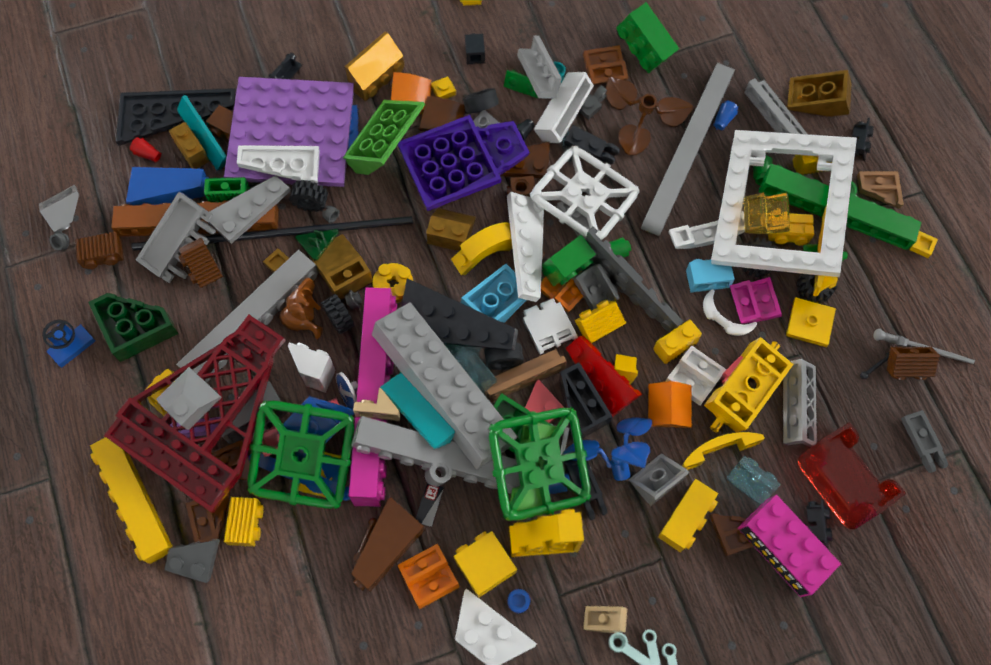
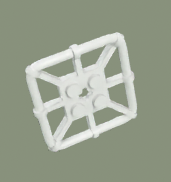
(582, 182)

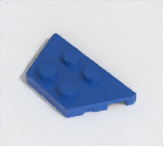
(317, 425)

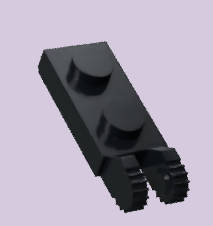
(592, 145)
(596, 494)

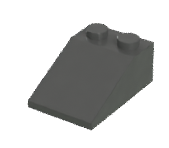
(243, 418)

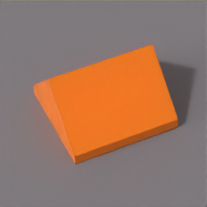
(670, 404)

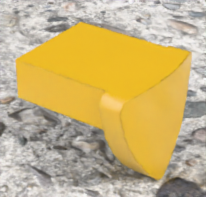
(626, 366)

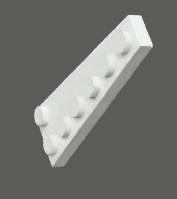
(527, 240)

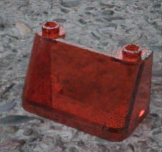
(846, 480)

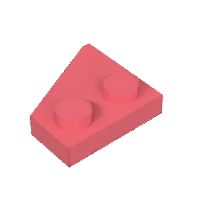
(542, 400)

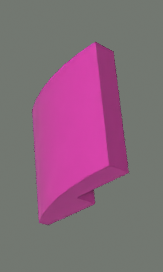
(755, 300)

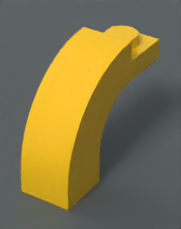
(481, 245)

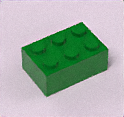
(647, 38)

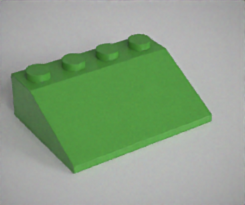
(381, 135)

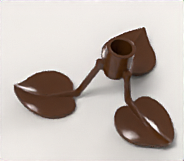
(633, 138)

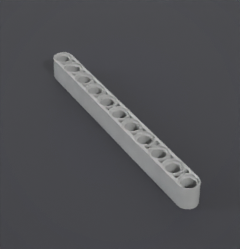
(687, 150)

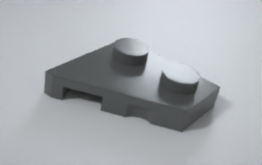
(193, 560)

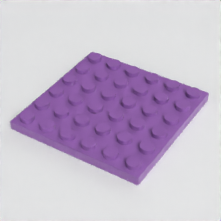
(292, 115)

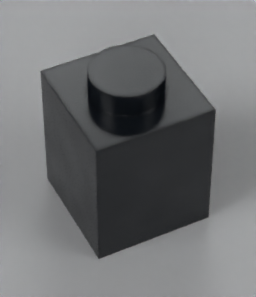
(474, 49)

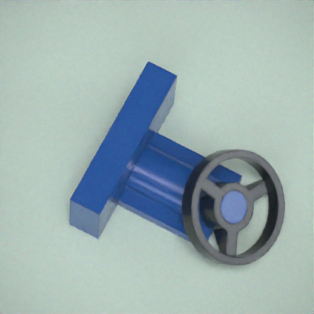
(67, 342)

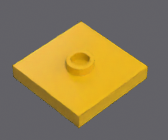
(810, 322)

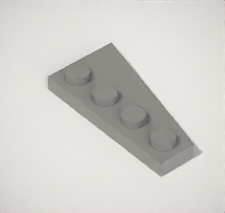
(246, 209)

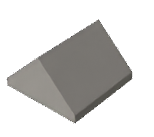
(658, 478)

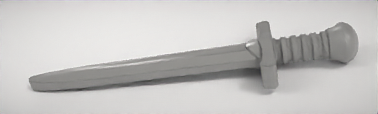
(901, 341)

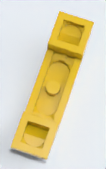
(743, 440)

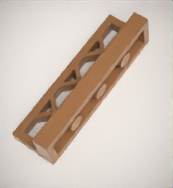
(526, 374)

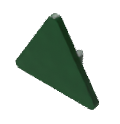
(316, 242)

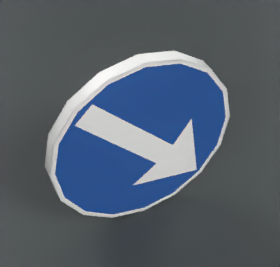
(347, 390)

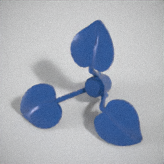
(632, 453)

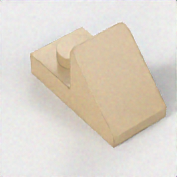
(382, 410)
(605, 619)

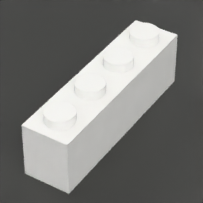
(564, 108)

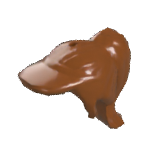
(299, 309)

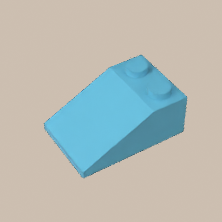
(495, 295)

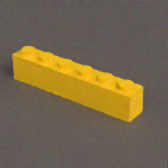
(132, 500)

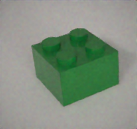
(568, 261)

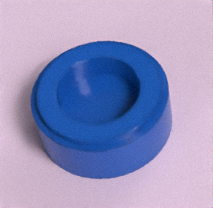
(518, 601)

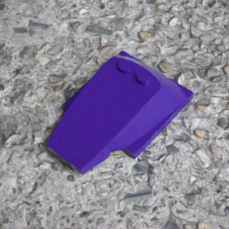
(461, 158)

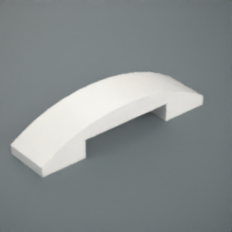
(698, 236)

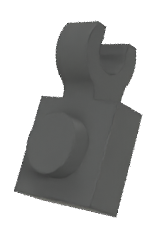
(592, 103)

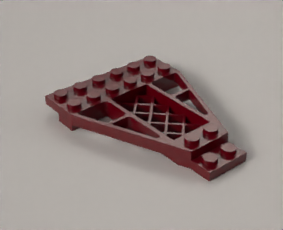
(175, 455)

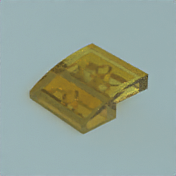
(766, 214)

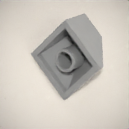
(60, 209)
(188, 398)

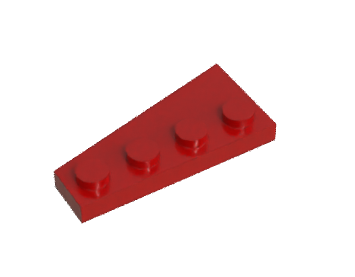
(610, 385)

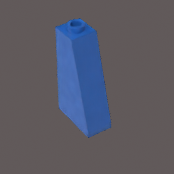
(163, 184)

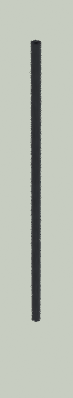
(303, 230)

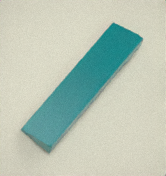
(202, 133)
(418, 411)

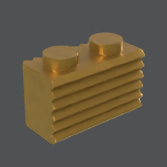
(189, 145)

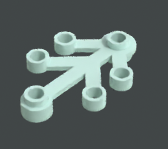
(651, 646)

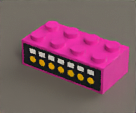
(789, 546)

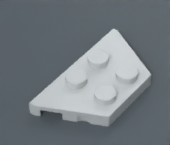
(488, 633)

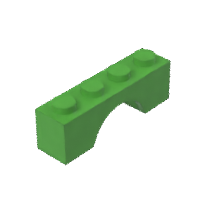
(533, 496)

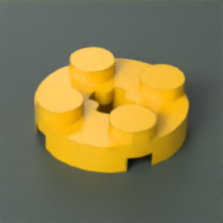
(392, 271)

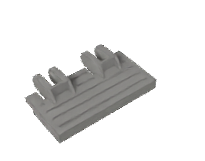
(173, 232)

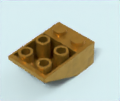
(343, 268)

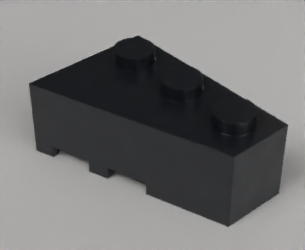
(583, 397)

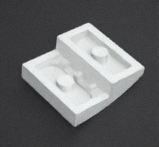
(697, 371)

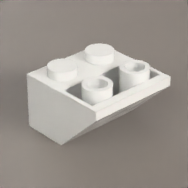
(313, 366)

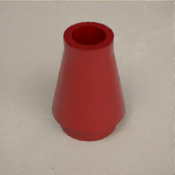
(143, 149)

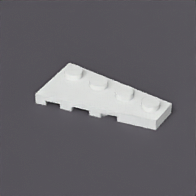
(283, 161)

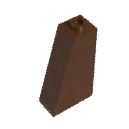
(388, 542)

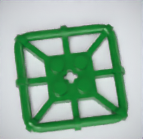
(311, 444)
(530, 474)

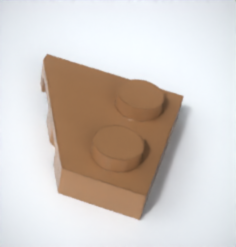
(881, 186)

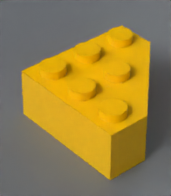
(547, 535)

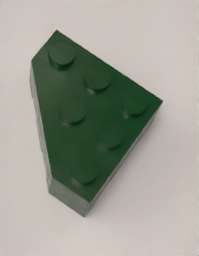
(130, 324)

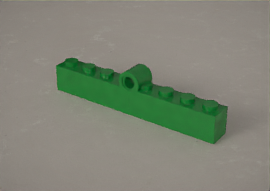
(862, 214)

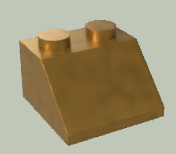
(449, 229)

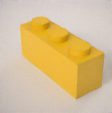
(689, 516)

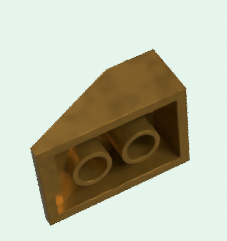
(821, 94)

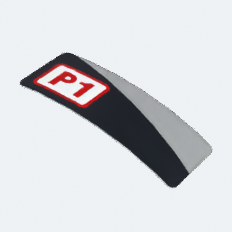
(429, 504)

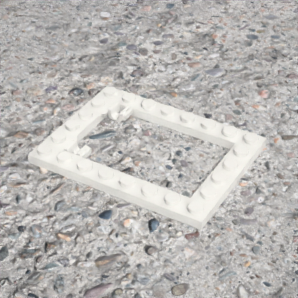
(755, 143)

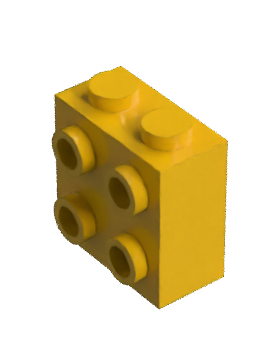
(484, 563)

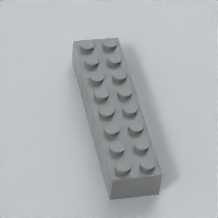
(441, 381)

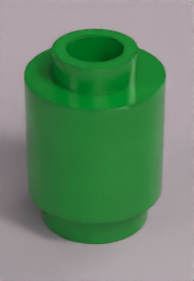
(759, 171)
(621, 247)

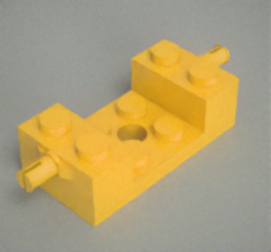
(736, 401)

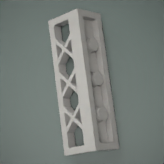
(540, 69)
(772, 108)
(797, 404)

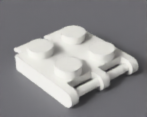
(548, 325)

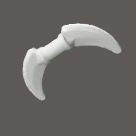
(731, 328)

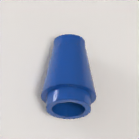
(726, 113)

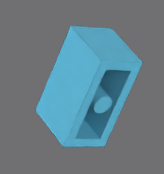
(707, 276)

